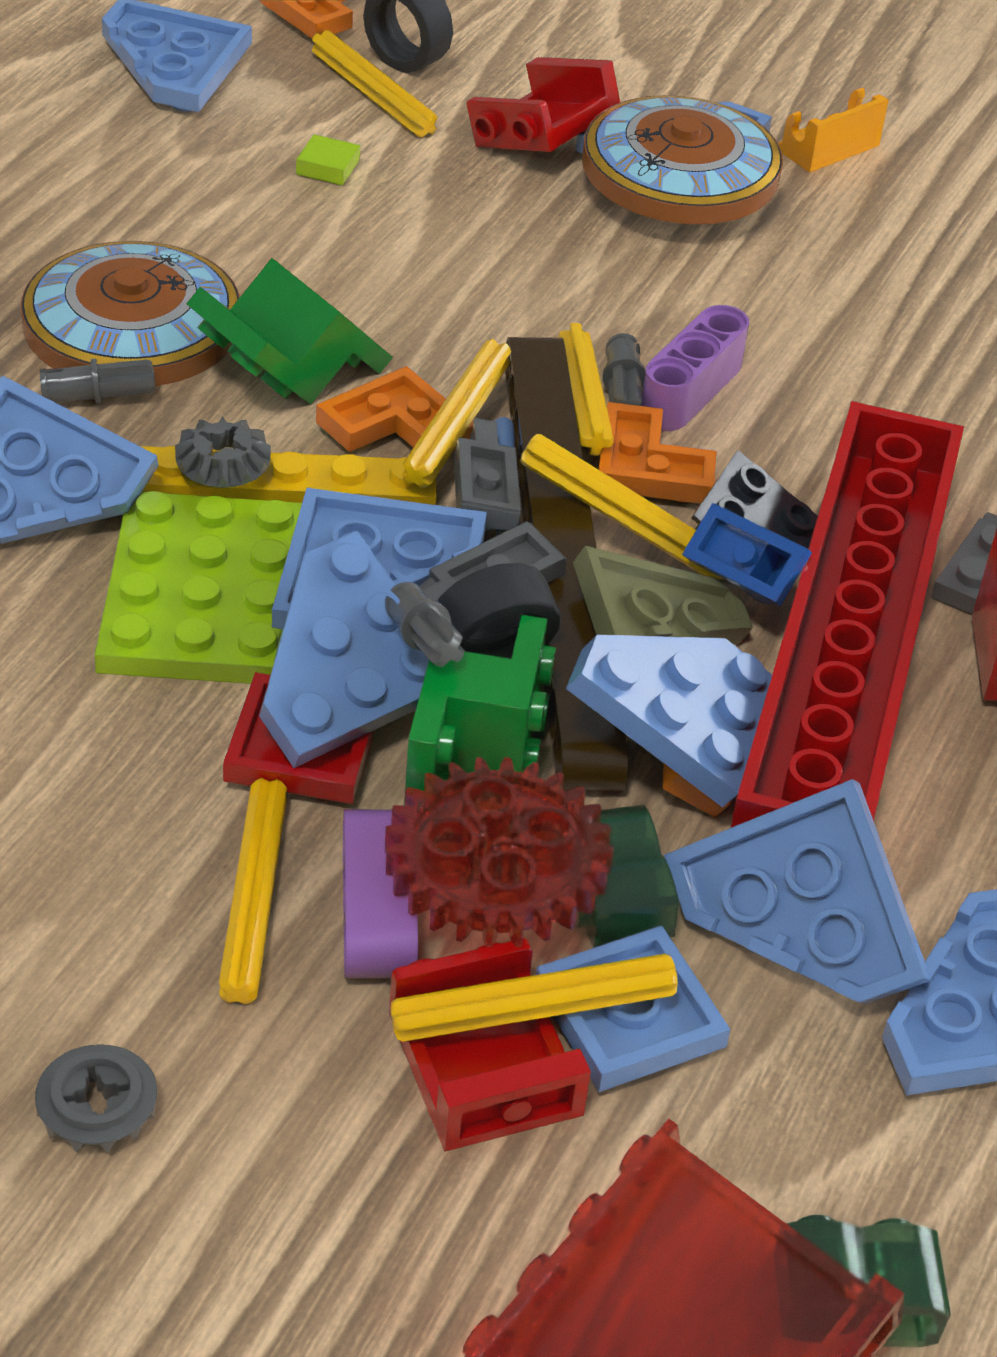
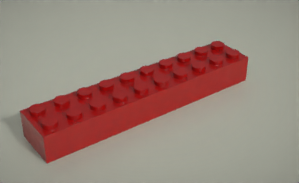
(853, 613)

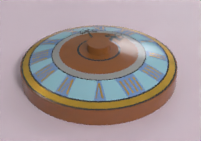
(682, 159)
(125, 306)

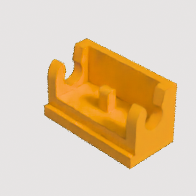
(836, 136)

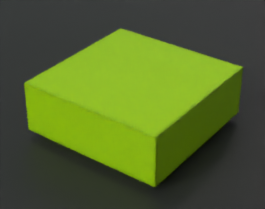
(327, 159)

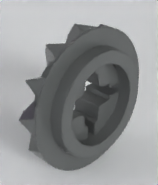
(229, 466)
(120, 1076)

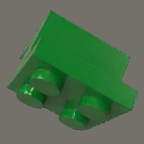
(287, 332)
(482, 709)

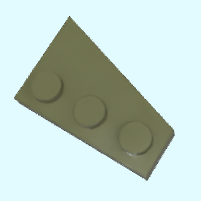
(657, 600)

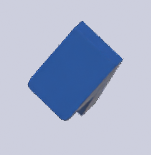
(746, 555)

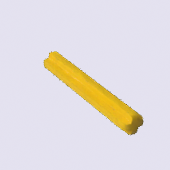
(374, 84)
(587, 390)
(456, 414)
(610, 498)
(253, 892)
(533, 997)

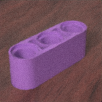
(696, 365)
(375, 921)

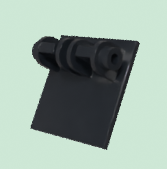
(759, 498)

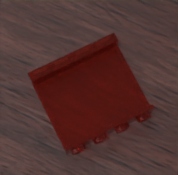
(686, 1270)

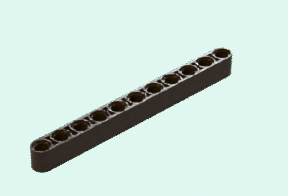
(541, 402)

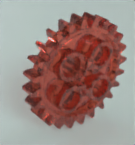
(498, 851)

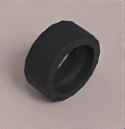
(393, 45)
(490, 605)

